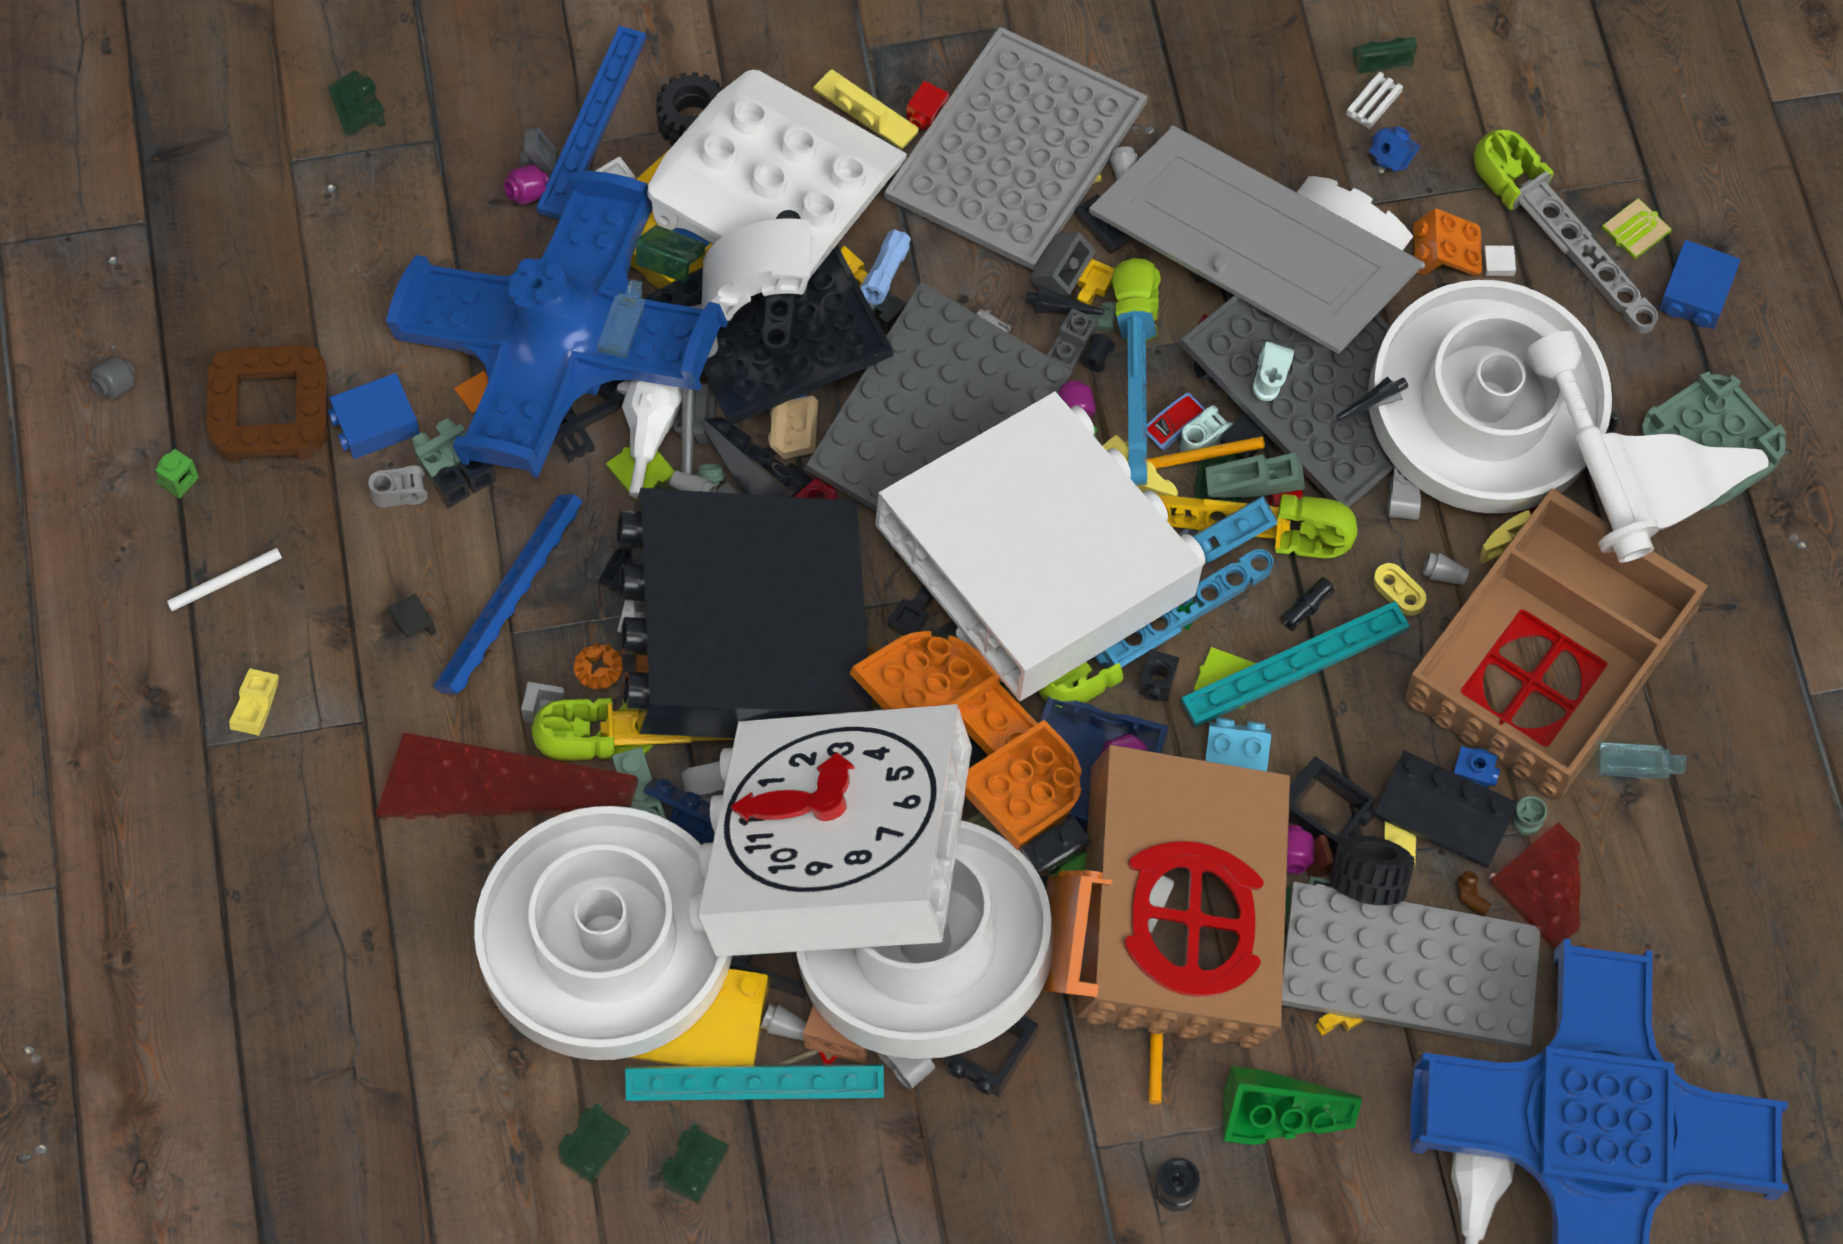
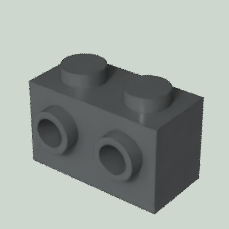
(1063, 263)

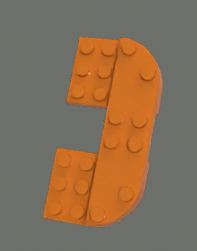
(1029, 769)

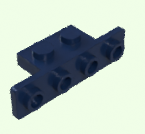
(689, 809)

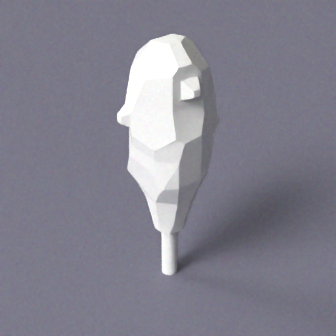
(650, 415)
(1478, 1188)

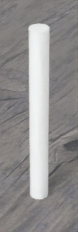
(224, 579)

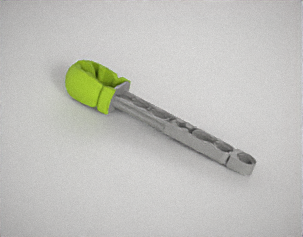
(1499, 161)

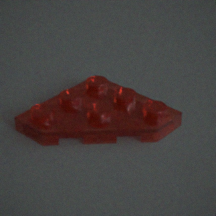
(1546, 885)

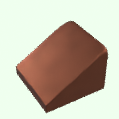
(1322, 858)

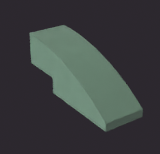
(1256, 476)

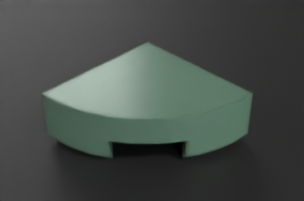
(1106, 321)

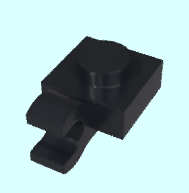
(911, 616)

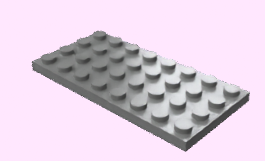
(1411, 966)

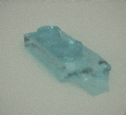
(622, 321)
(1639, 761)

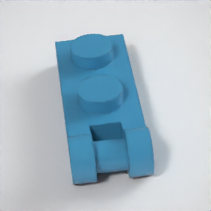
(1236, 528)

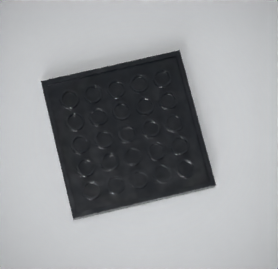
(830, 340)

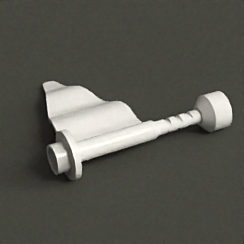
(1646, 478)

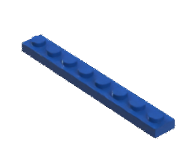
(592, 119)
(503, 601)

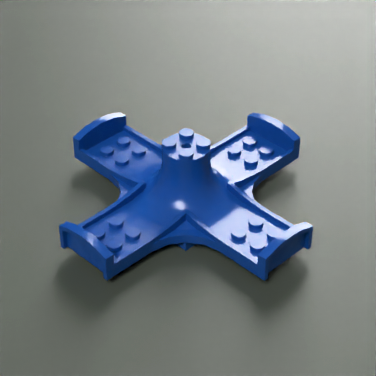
(545, 323)
(1599, 1110)

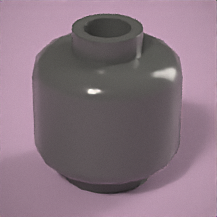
(112, 378)

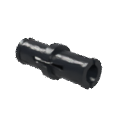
(1307, 604)

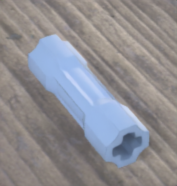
(891, 255)

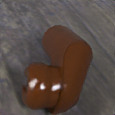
(1469, 895)

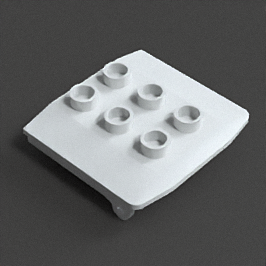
(767, 153)

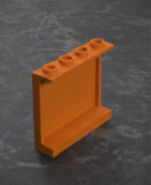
(1069, 908)

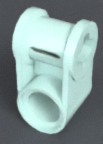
(1272, 370)
(1205, 429)

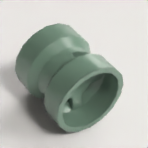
(1533, 810)

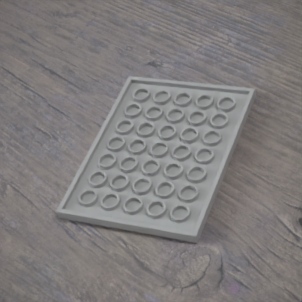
(1016, 148)

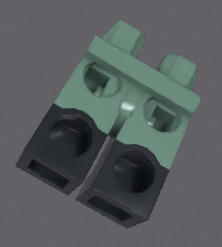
(445, 468)

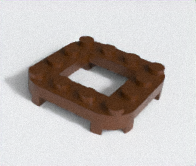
(268, 439)

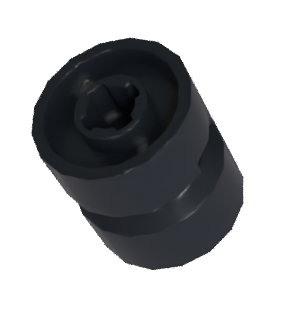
(1177, 1184)

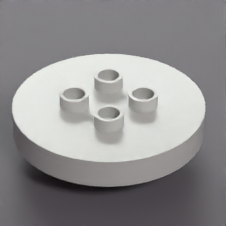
(1475, 412)
(595, 935)
(951, 992)

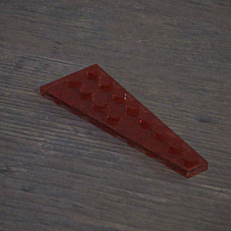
(473, 780)

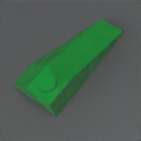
(1273, 1106)

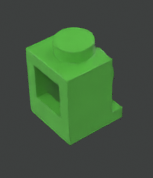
(170, 471)

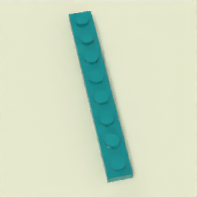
(1294, 664)
(754, 1082)

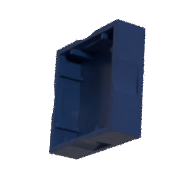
(1087, 731)

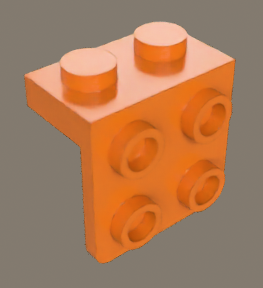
(1447, 241)

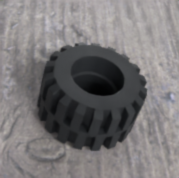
(679, 95)
(1372, 870)

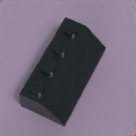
(1445, 809)

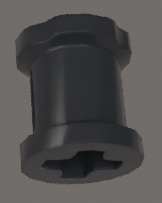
(1097, 352)

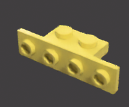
(866, 109)

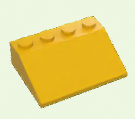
(726, 1031)

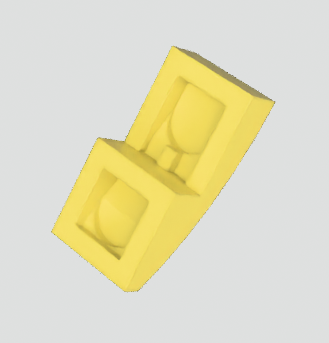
(1502, 537)
(254, 702)

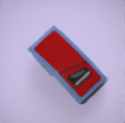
(1170, 422)

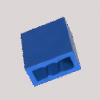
(1699, 284)
(373, 416)

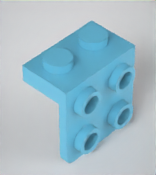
(1238, 744)

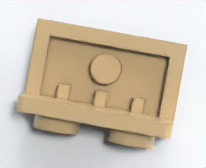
(794, 427)

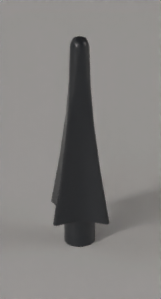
(1051, 302)
(1382, 394)

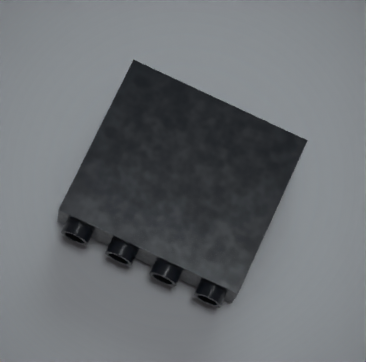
(740, 610)

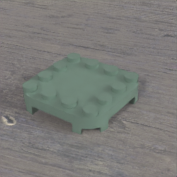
(1719, 415)

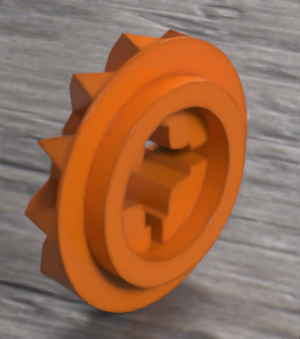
(603, 676)

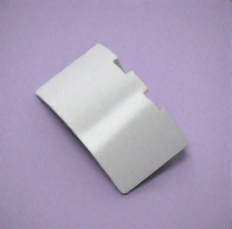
(1357, 209)
(757, 259)

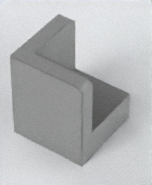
(538, 696)

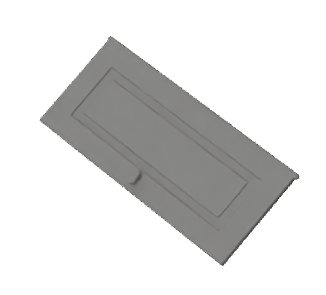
(1256, 238)

